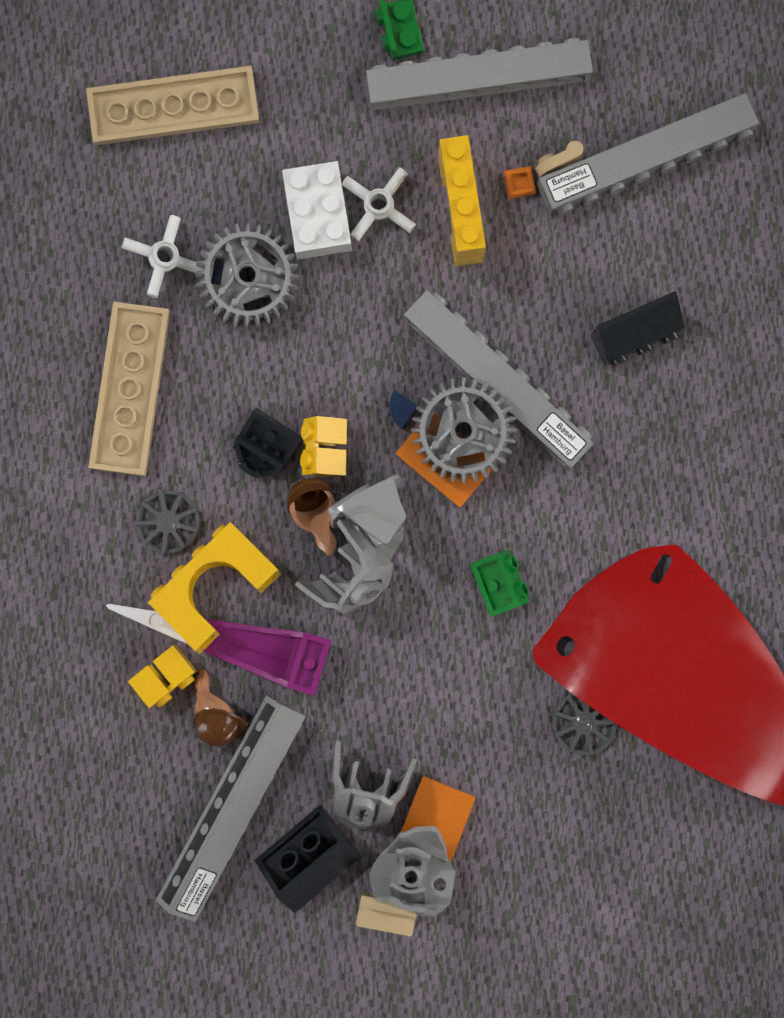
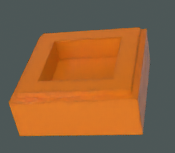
(519, 182)

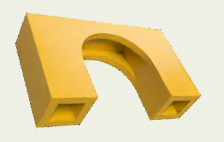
(466, 221)
(175, 599)

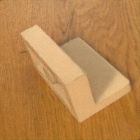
(384, 917)

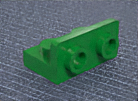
(400, 27)
(500, 582)

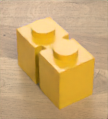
(323, 432)
(152, 686)

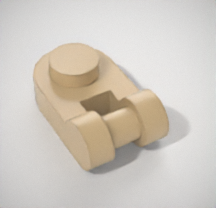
(552, 163)

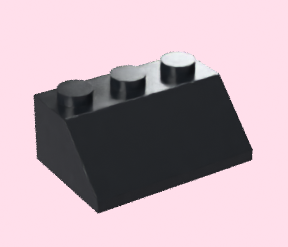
(639, 330)
(307, 859)

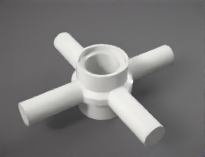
(383, 194)
(151, 252)

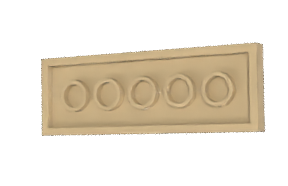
(172, 105)
(129, 389)

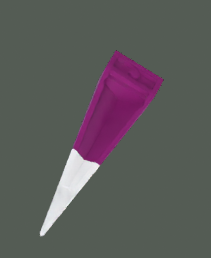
(277, 655)

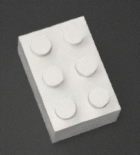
(317, 210)

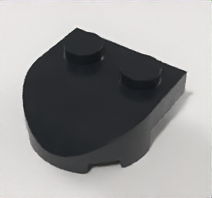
(265, 445)

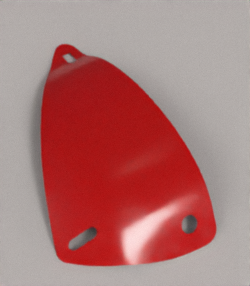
(675, 669)

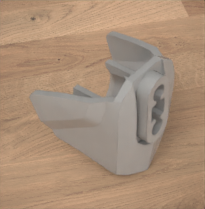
(374, 513)
(370, 570)
(362, 808)
(418, 855)

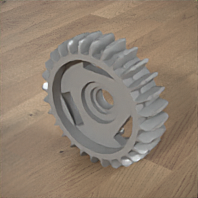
(234, 292)
(485, 435)

